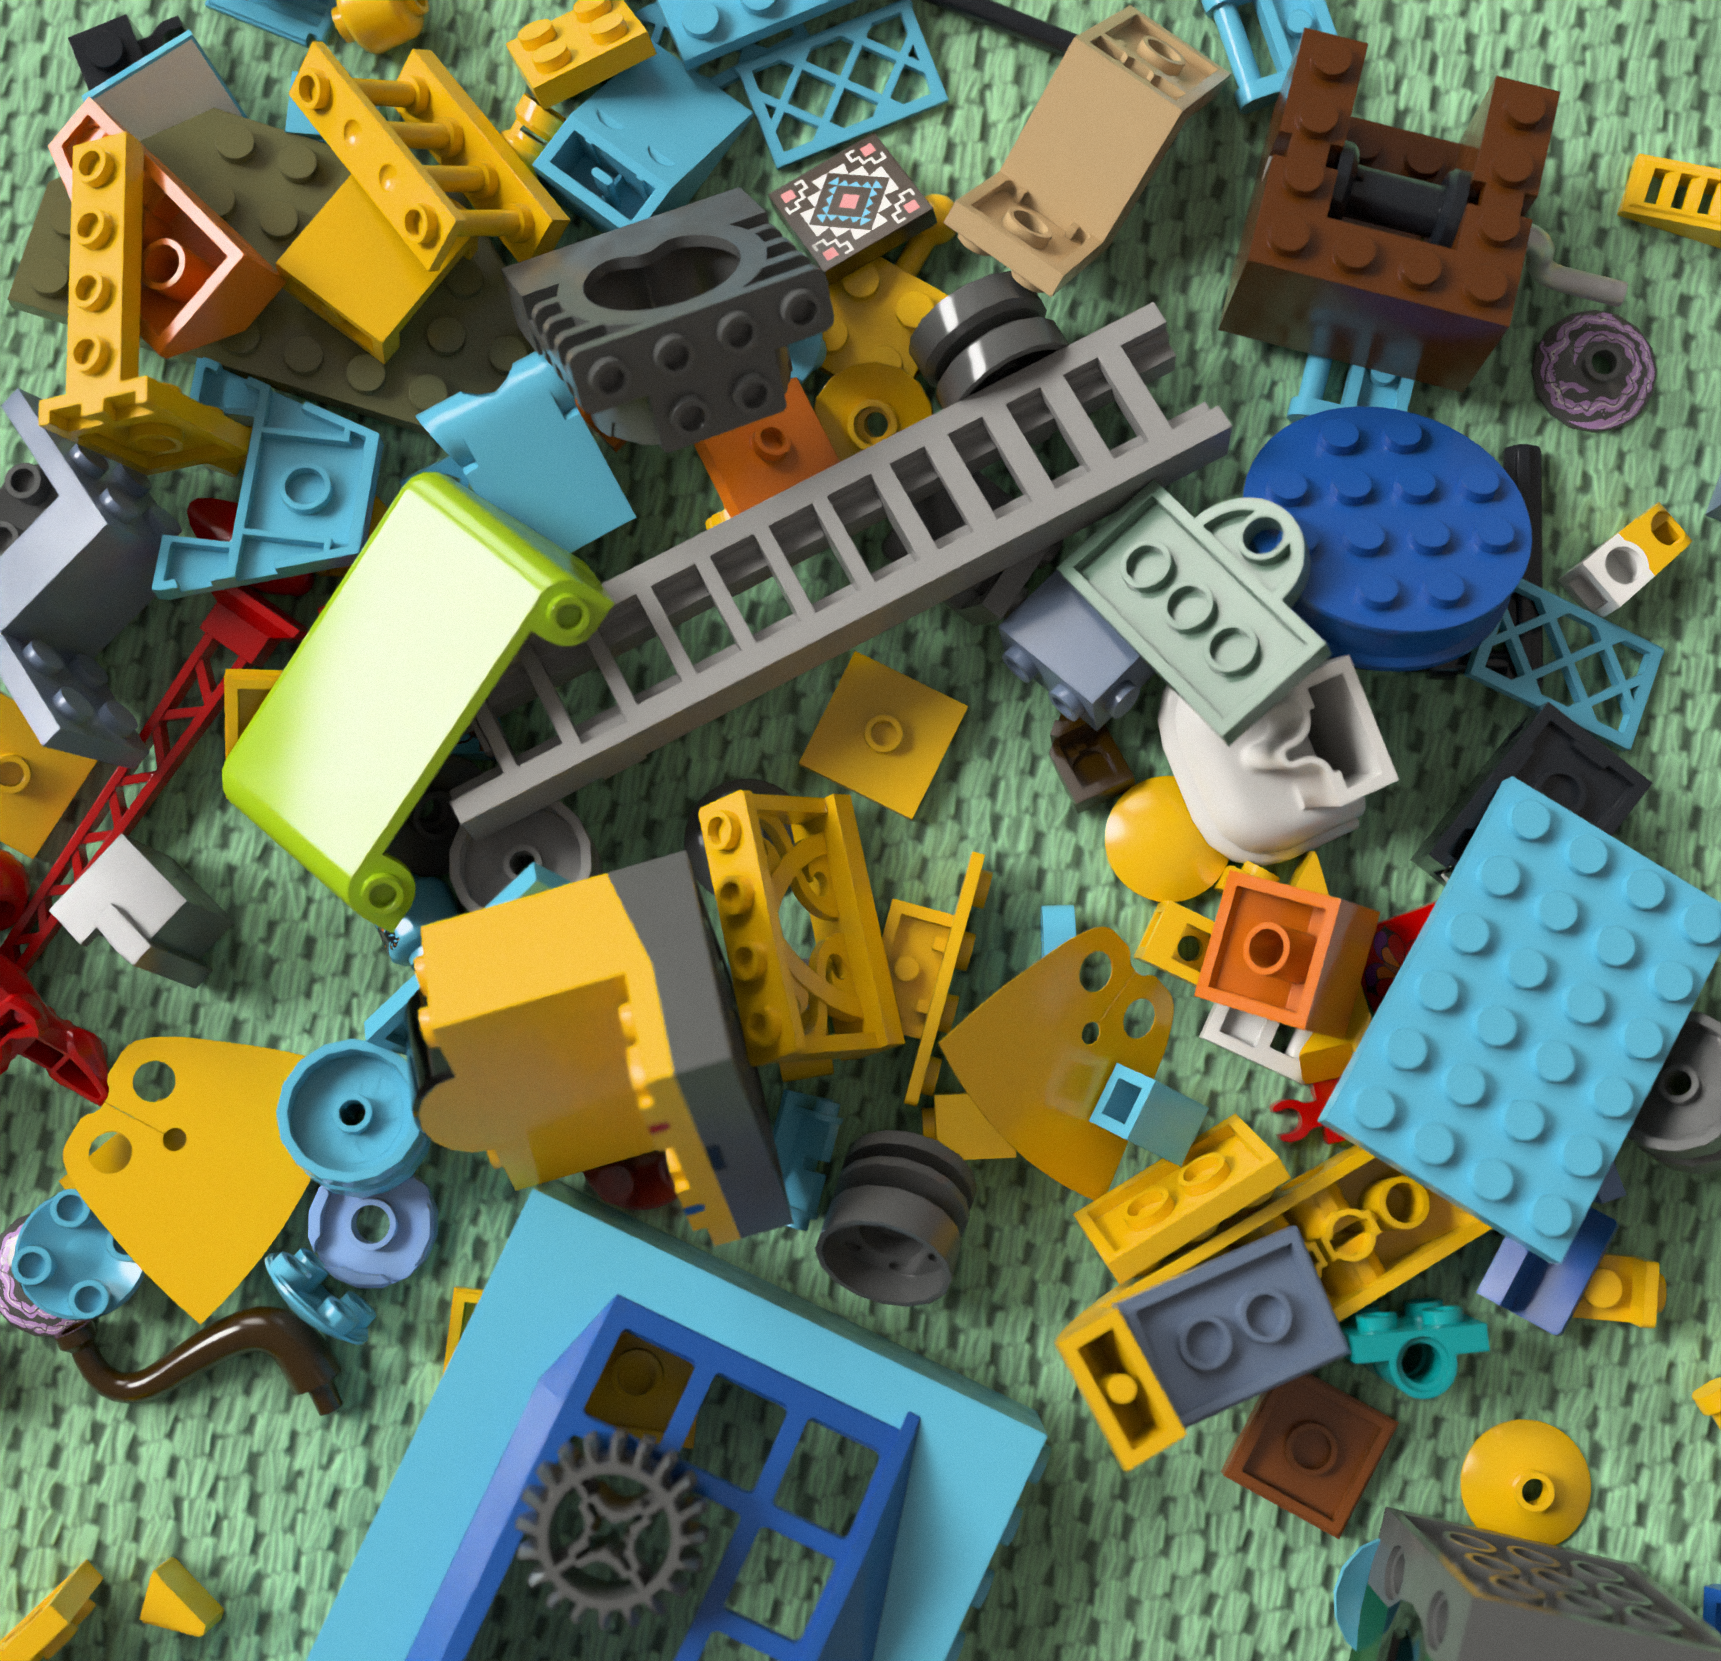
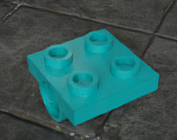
(1428, 1331)

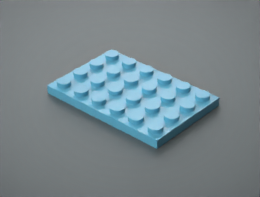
(1529, 1020)

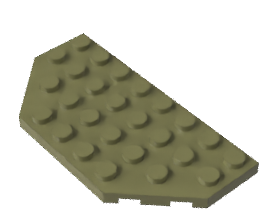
(269, 192)

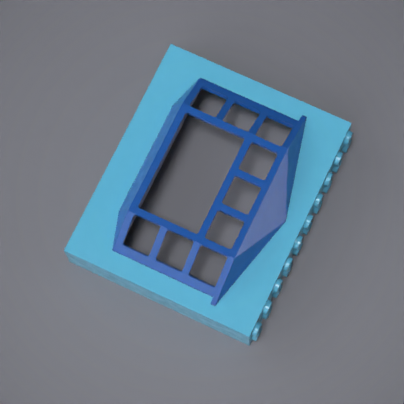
(520, 1390)

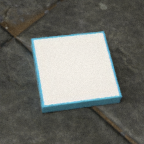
(165, 89)

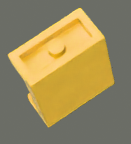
(361, 271)

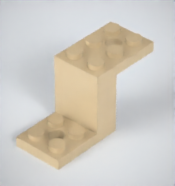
(1087, 150)

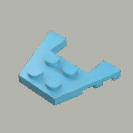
(300, 497)

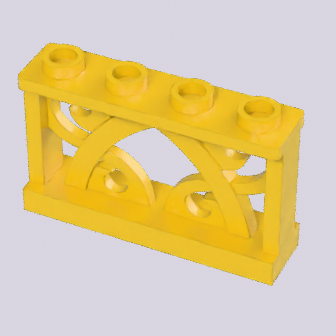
(831, 881)

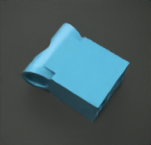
(532, 455)

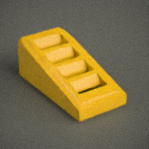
(1683, 221)

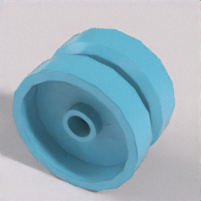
(326, 1093)

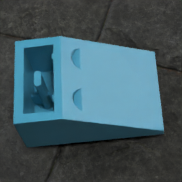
(640, 143)

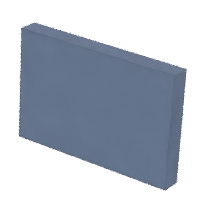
(1235, 1326)

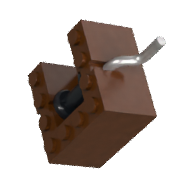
(1340, 217)

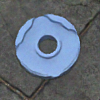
(369, 1263)

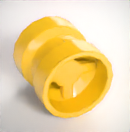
(541, 122)

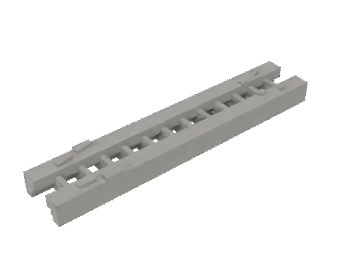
(825, 514)

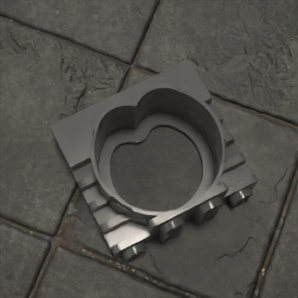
(674, 319)

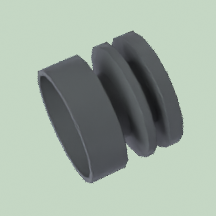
(897, 1218)

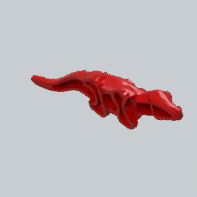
(35, 1032)

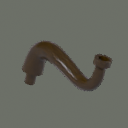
(271, 1330)

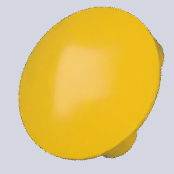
(1157, 844)

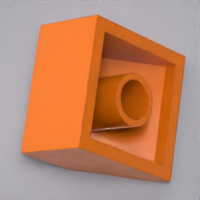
(1287, 954)

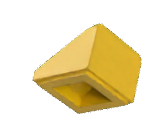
(179, 1601)

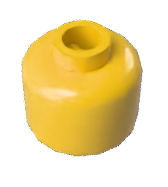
(379, 23)

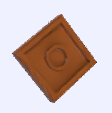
(1310, 1450)

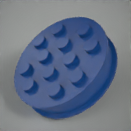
(1404, 532)

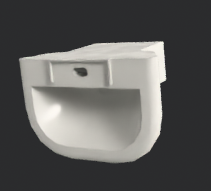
(1286, 779)

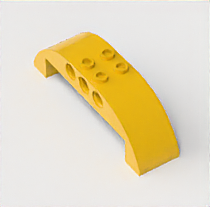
(1364, 1235)

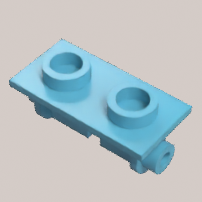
(803, 1135)

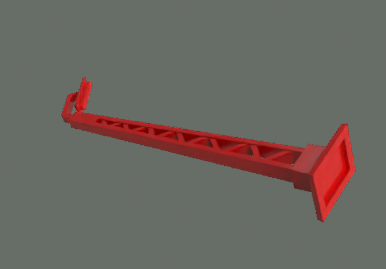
(244, 625)

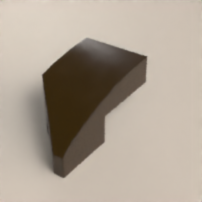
(1088, 763)

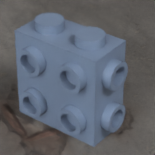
(1072, 654)

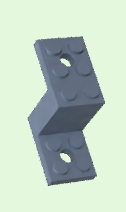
(73, 589)

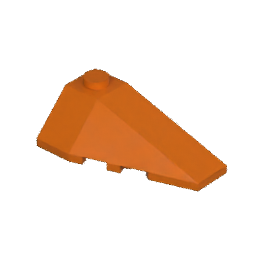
(195, 268)

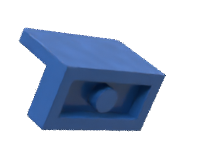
(1544, 1290)

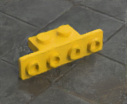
(921, 958)

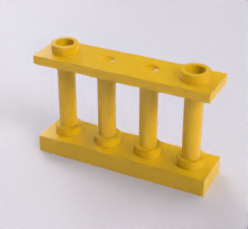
(458, 136)

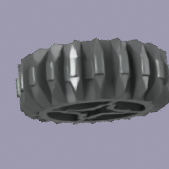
(563, 1564)

